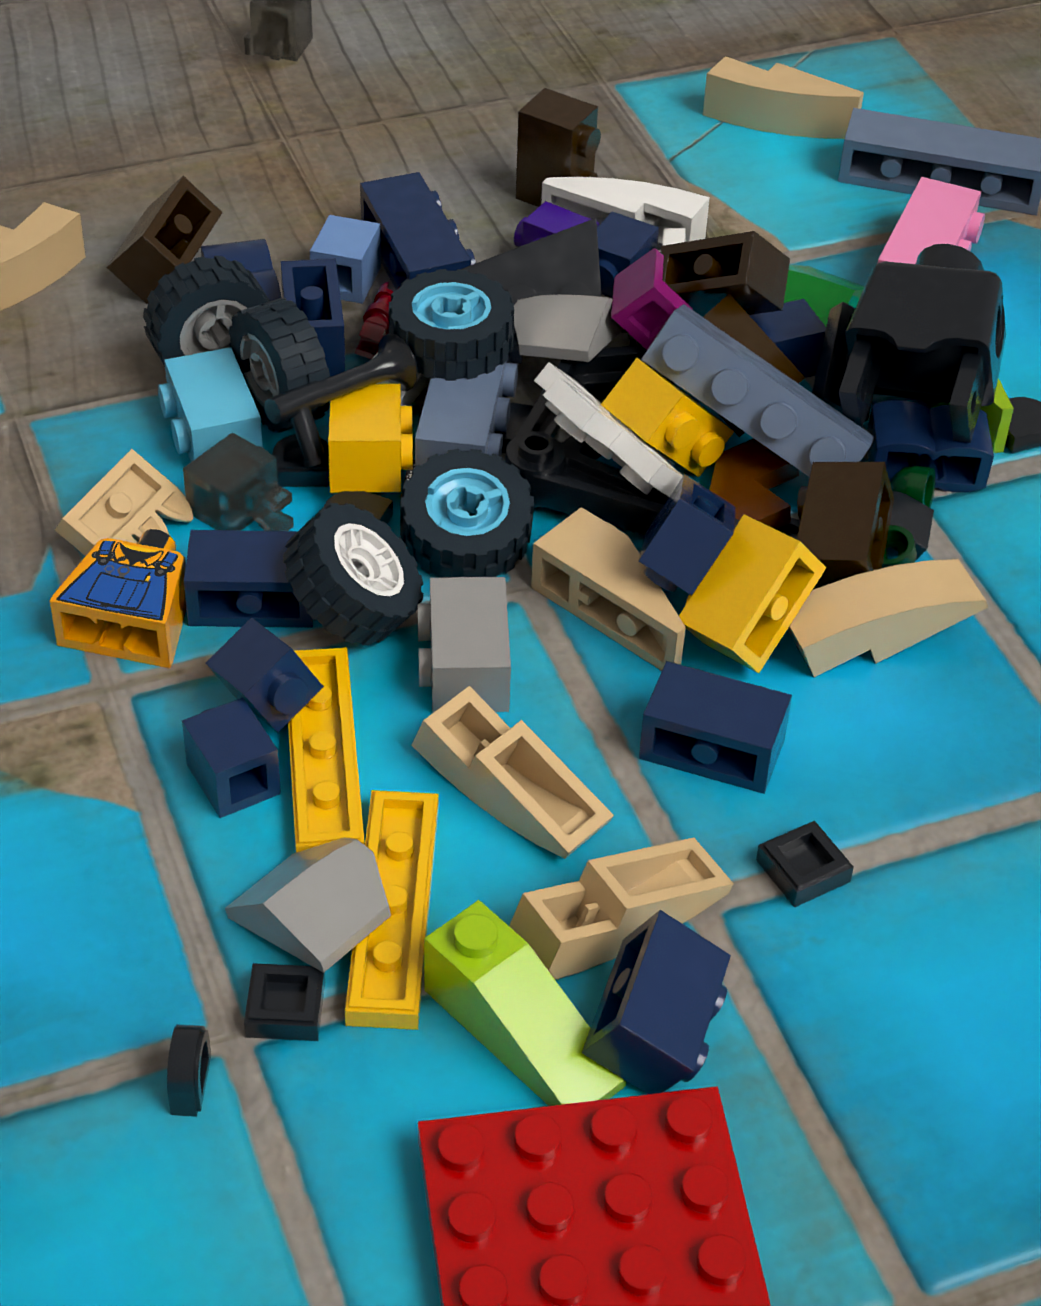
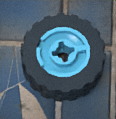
(453, 323)
(438, 521)

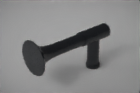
(392, 364)

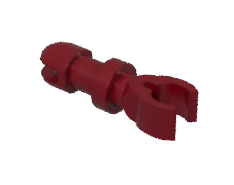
(375, 323)

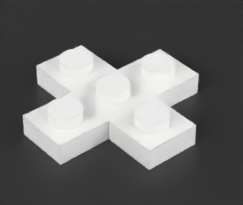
(590, 422)

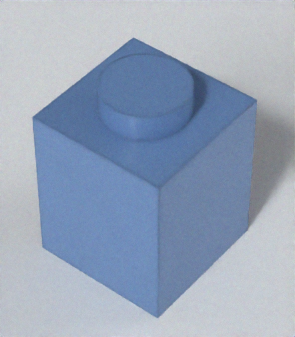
(357, 254)

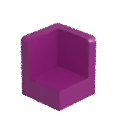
(643, 299)

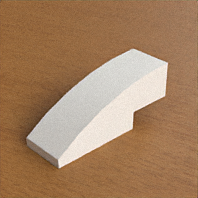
(639, 200)

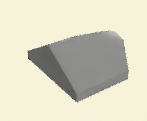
(564, 326)
(316, 902)

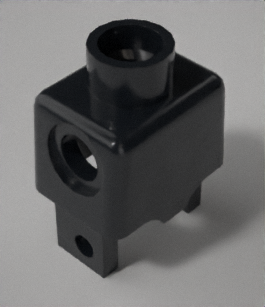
(927, 336)

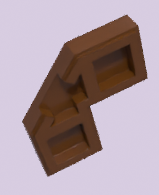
(744, 480)

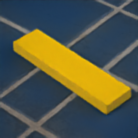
(325, 756)
(390, 961)

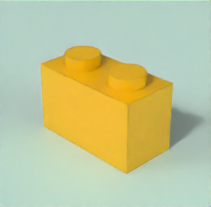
(667, 418)
(369, 440)
(752, 593)

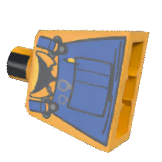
(124, 600)

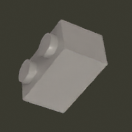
(466, 640)

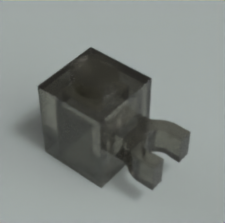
(279, 28)
(237, 486)

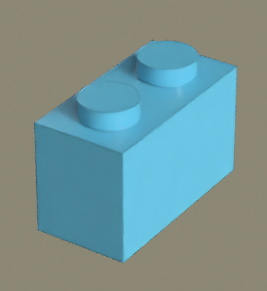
(207, 401)

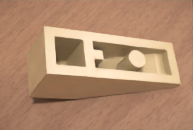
(598, 578)

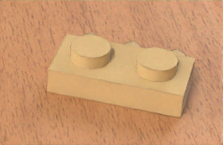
(124, 506)

